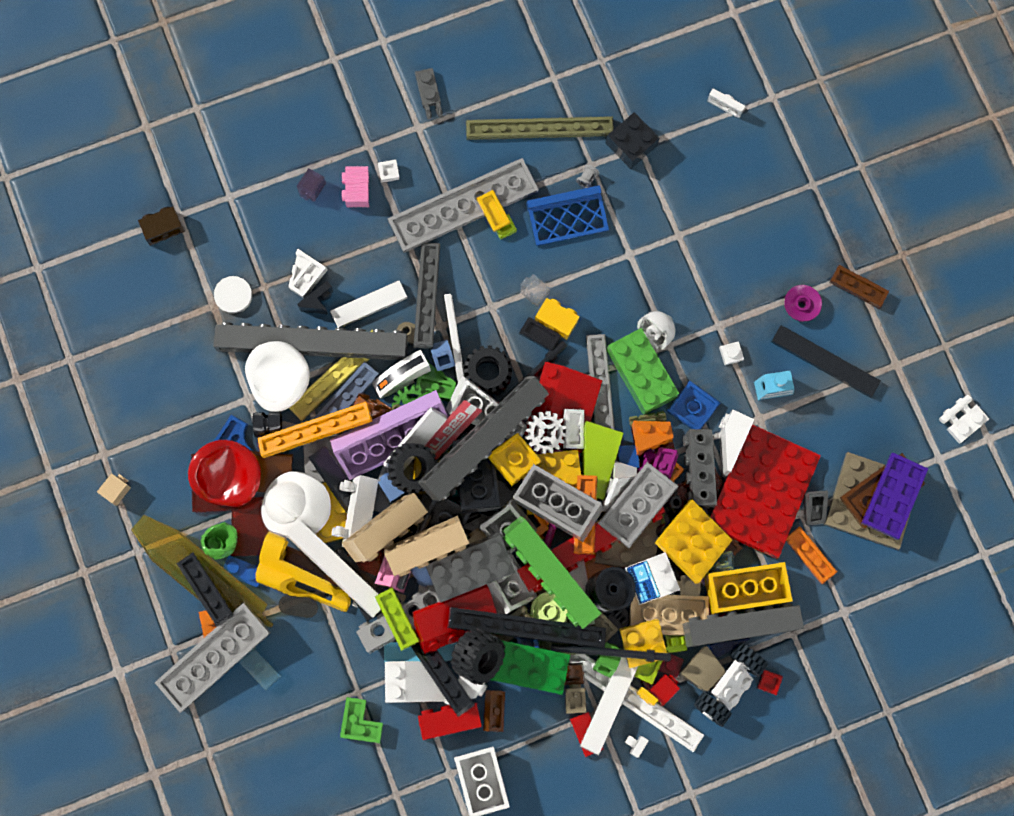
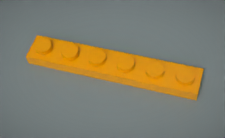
(315, 429)

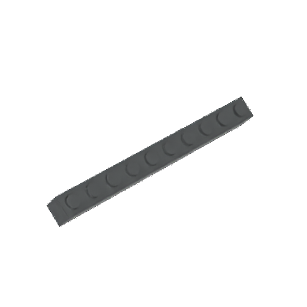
(314, 342)

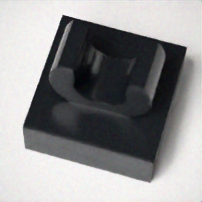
(619, 618)

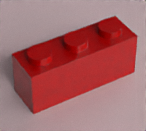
(447, 722)

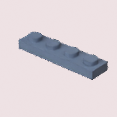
(348, 392)

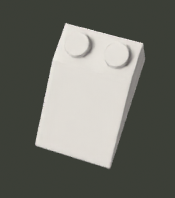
(732, 437)
(410, 683)

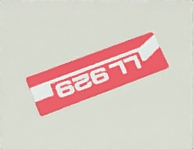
(452, 428)

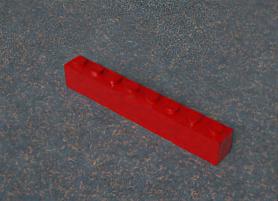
(569, 560)

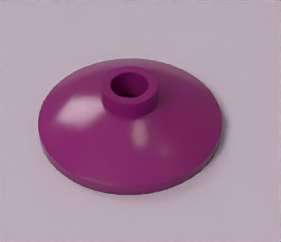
(806, 295)

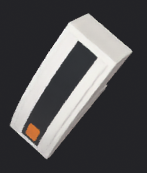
(401, 374)

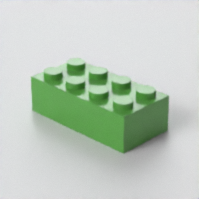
(642, 371)

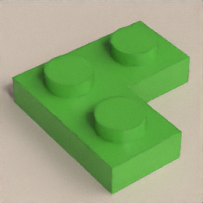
(354, 724)

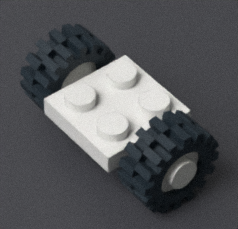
(731, 685)

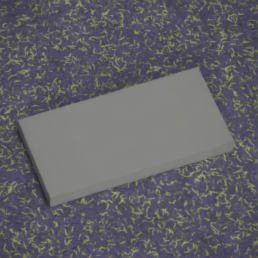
(638, 505)

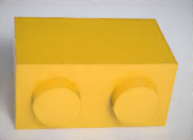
(557, 317)

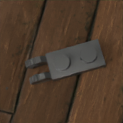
(428, 91)

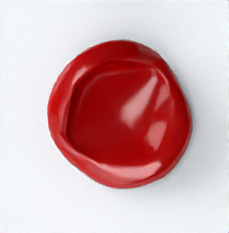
(224, 473)

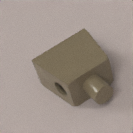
(703, 670)

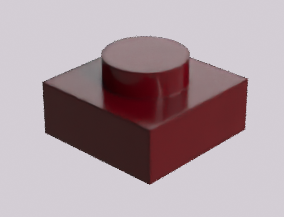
(673, 667)

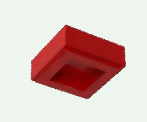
(769, 682)

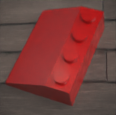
(566, 391)

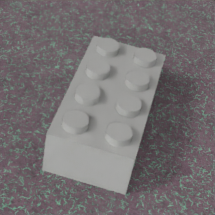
(558, 503)

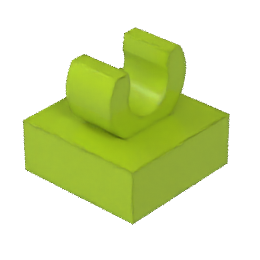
(675, 643)

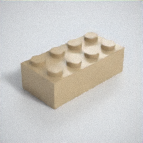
(384, 528)
(425, 546)

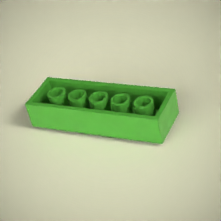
(554, 575)

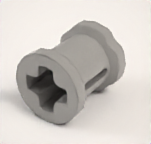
(587, 176)

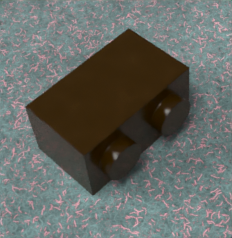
(161, 225)

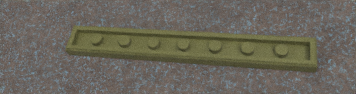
(539, 128)

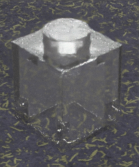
(534, 290)

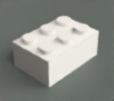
(481, 782)

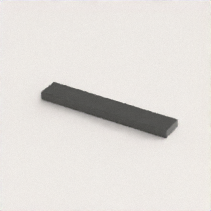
(427, 295)

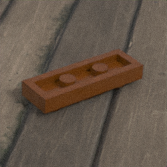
(859, 286)

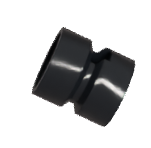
(266, 424)

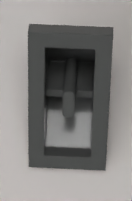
(815, 507)

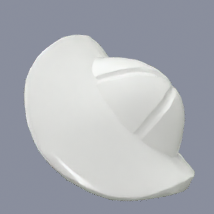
(277, 375)
(295, 499)

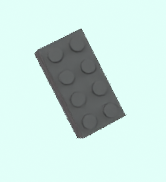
(470, 568)

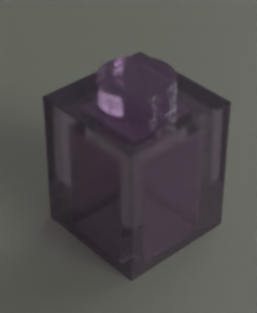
(311, 185)

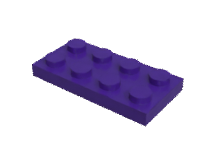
(894, 496)

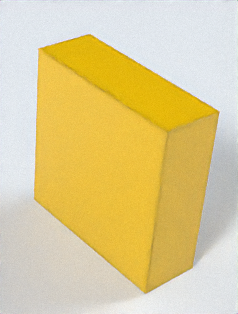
(646, 696)

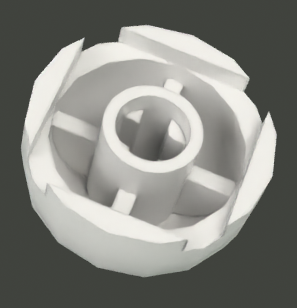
(658, 328)

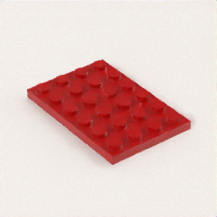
(764, 491)

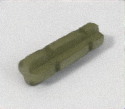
(660, 416)

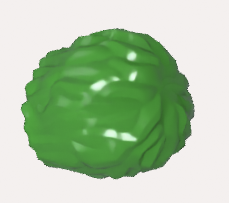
(219, 541)

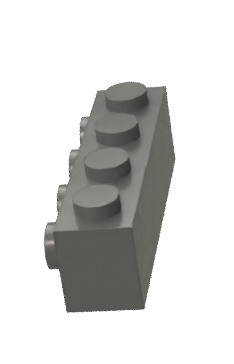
(700, 467)

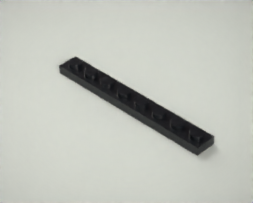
(526, 627)

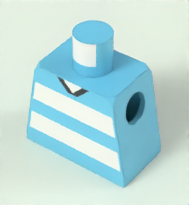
(776, 385)

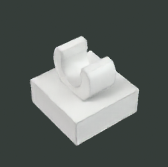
(637, 745)

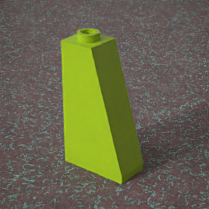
(599, 454)

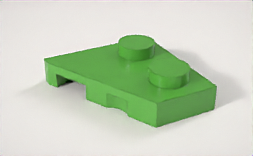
(437, 381)

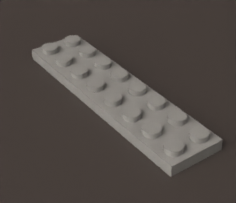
(460, 205)

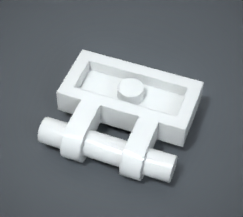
(968, 423)

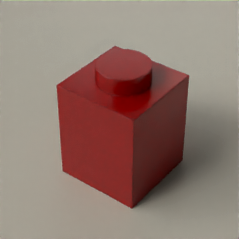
(664, 689)

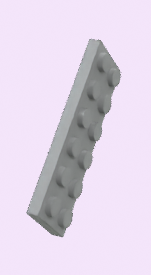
(212, 657)

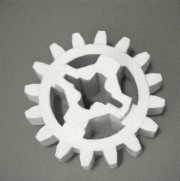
(538, 437)

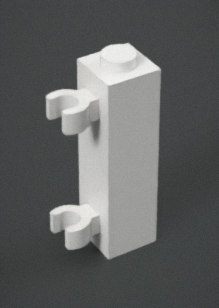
(360, 507)

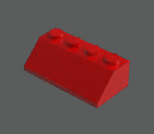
(432, 621)

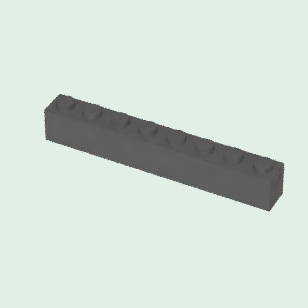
(483, 438)

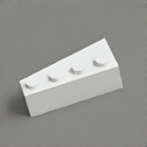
(476, 396)

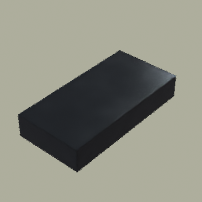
(540, 334)

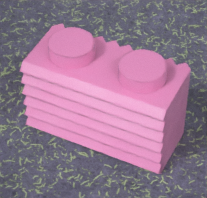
(356, 186)

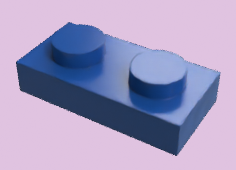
(242, 571)

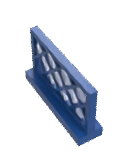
(565, 199)

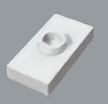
(726, 103)
(575, 429)

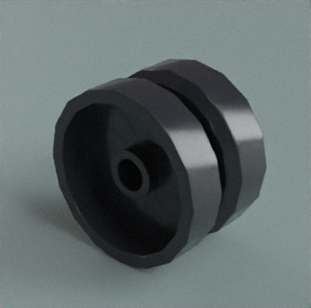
(611, 589)

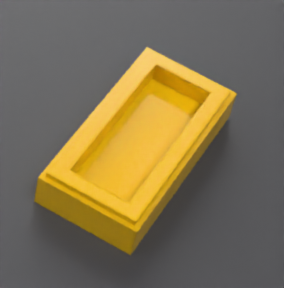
(493, 210)

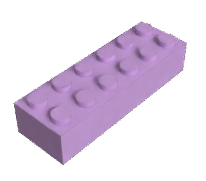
(371, 443)

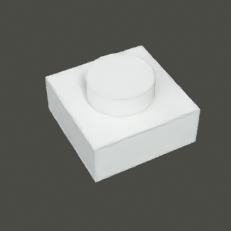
(388, 171)
(731, 353)

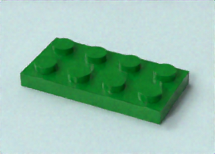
(533, 668)

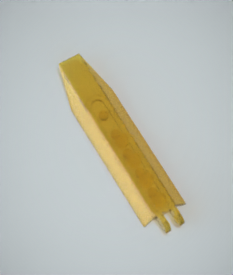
(169, 546)

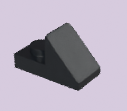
(312, 303)

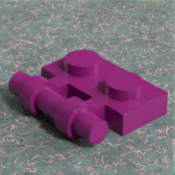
(663, 461)

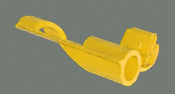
(283, 576)

